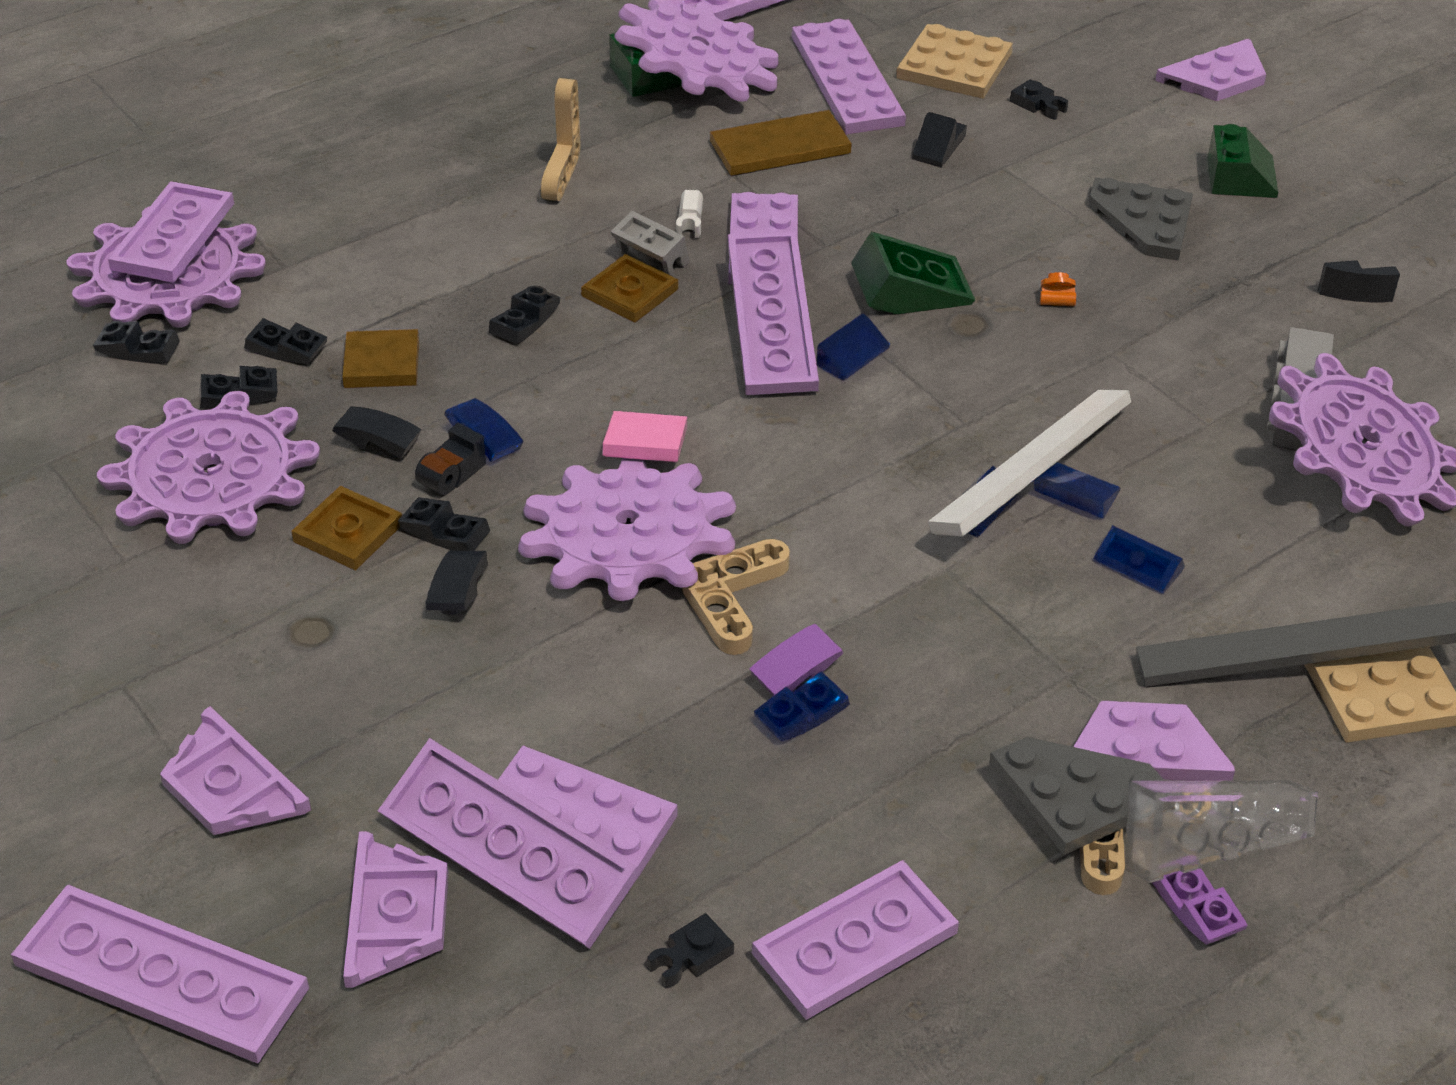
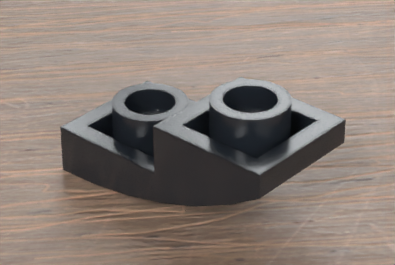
(1350, 282)
(527, 314)
(130, 343)
(279, 343)
(256, 381)
(369, 425)
(438, 525)
(455, 581)

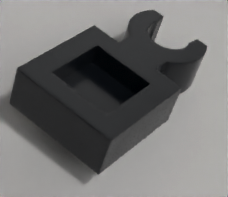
(1036, 97)
(693, 947)

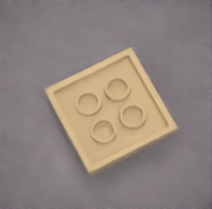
(955, 60)
(1386, 693)

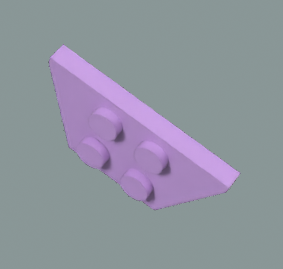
(1218, 72)
(1158, 735)
(229, 780)
(394, 910)

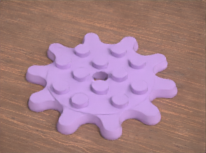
(698, 48)
(203, 281)
(1337, 413)
(171, 461)
(592, 542)

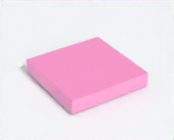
(645, 436)

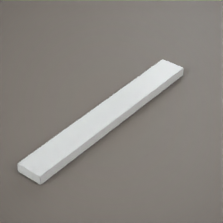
(1028, 463)

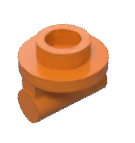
(1058, 290)

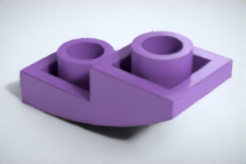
(796, 659)
(1199, 906)

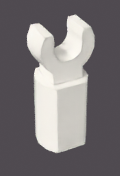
(690, 212)

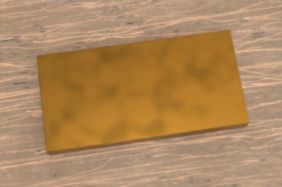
(780, 142)

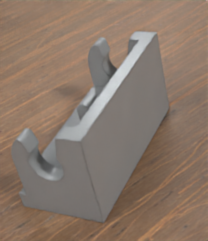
(651, 240)

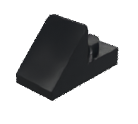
(938, 139)

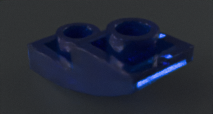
(498, 434)
(800, 711)

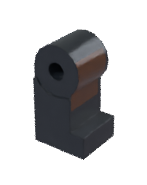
(452, 461)

